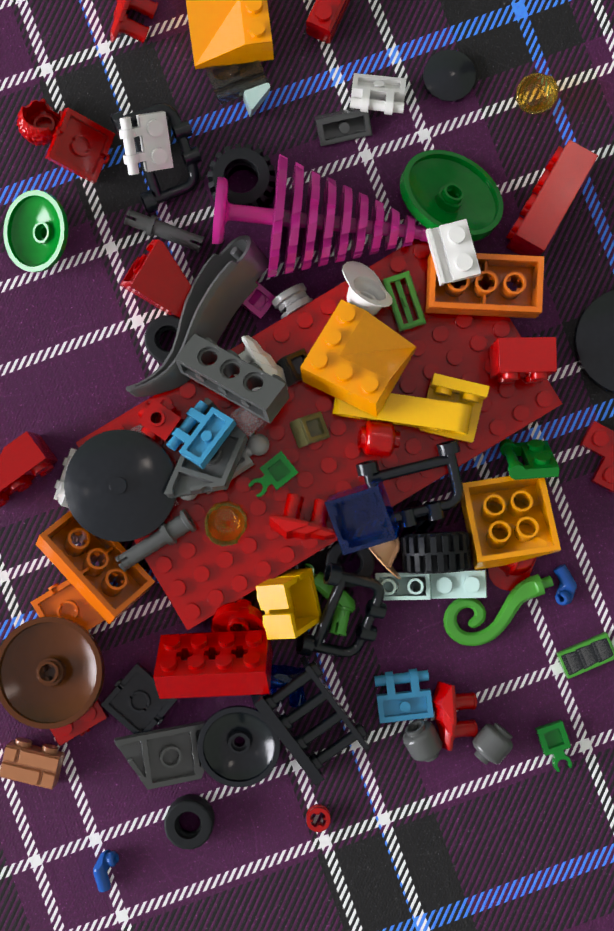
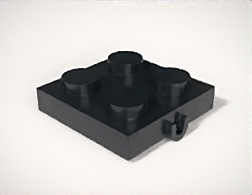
(137, 701)

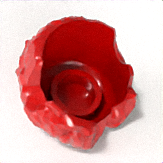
(38, 122)

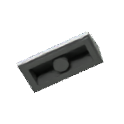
(342, 126)

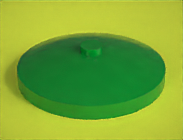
(449, 188)

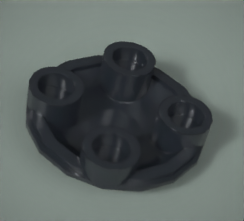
(449, 75)

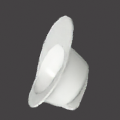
(365, 288)

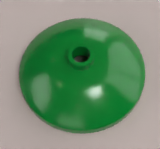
(35, 231)

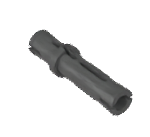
(153, 226)

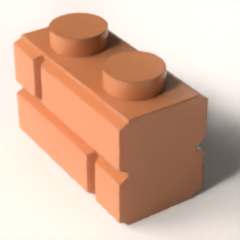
(32, 763)

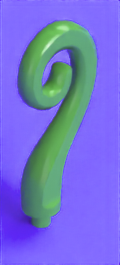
(522, 592)

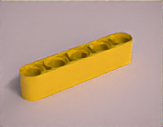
(414, 412)

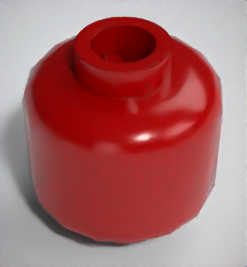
(378, 438)

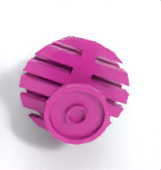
(311, 221)

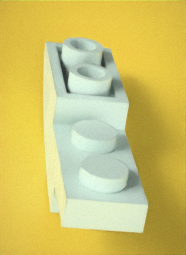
(434, 586)

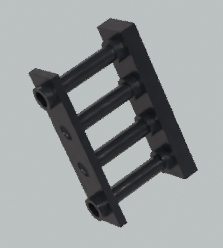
(299, 743)

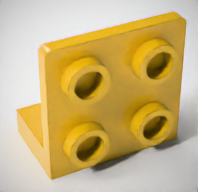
(458, 391)

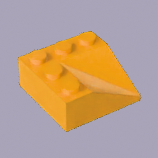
(229, 32)
(357, 359)
(508, 520)

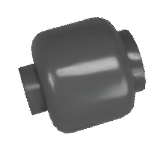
(422, 741)
(492, 744)

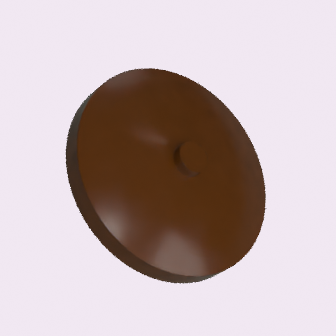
(50, 672)

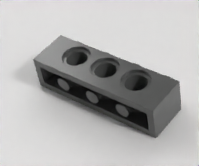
(264, 403)

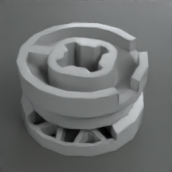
(291, 299)

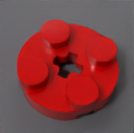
(237, 613)

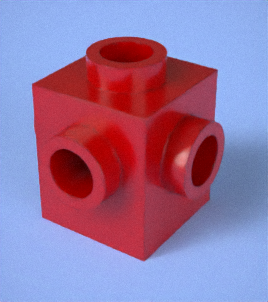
(163, 429)

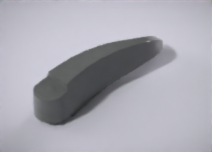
(209, 307)

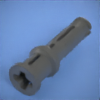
(167, 534)

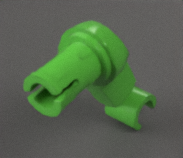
(344, 608)

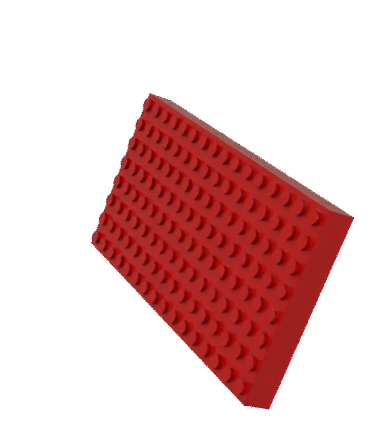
(205, 575)

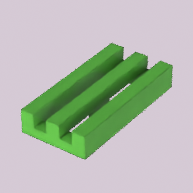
(410, 323)

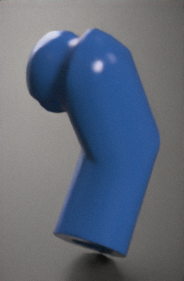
(567, 585)
(105, 861)

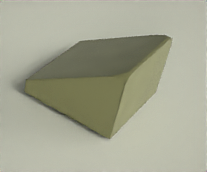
(309, 429)

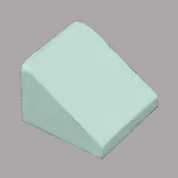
(255, 96)

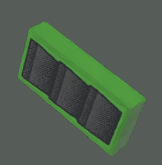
(586, 655)

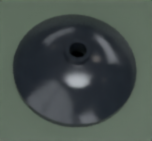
(235, 762)

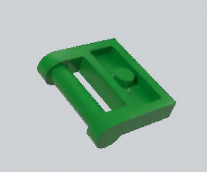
(537, 458)

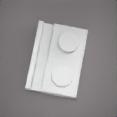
(453, 252)

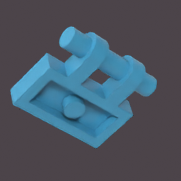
(206, 438)
(406, 704)

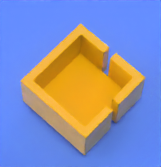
(289, 604)

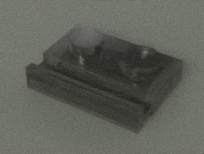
(232, 80)

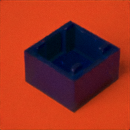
(362, 517)

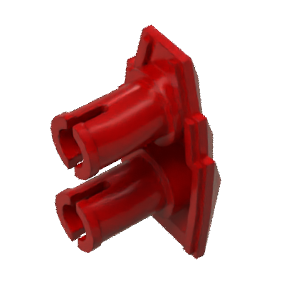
(127, 26)
(292, 527)
(445, 706)

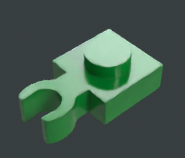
(276, 472)
(554, 741)

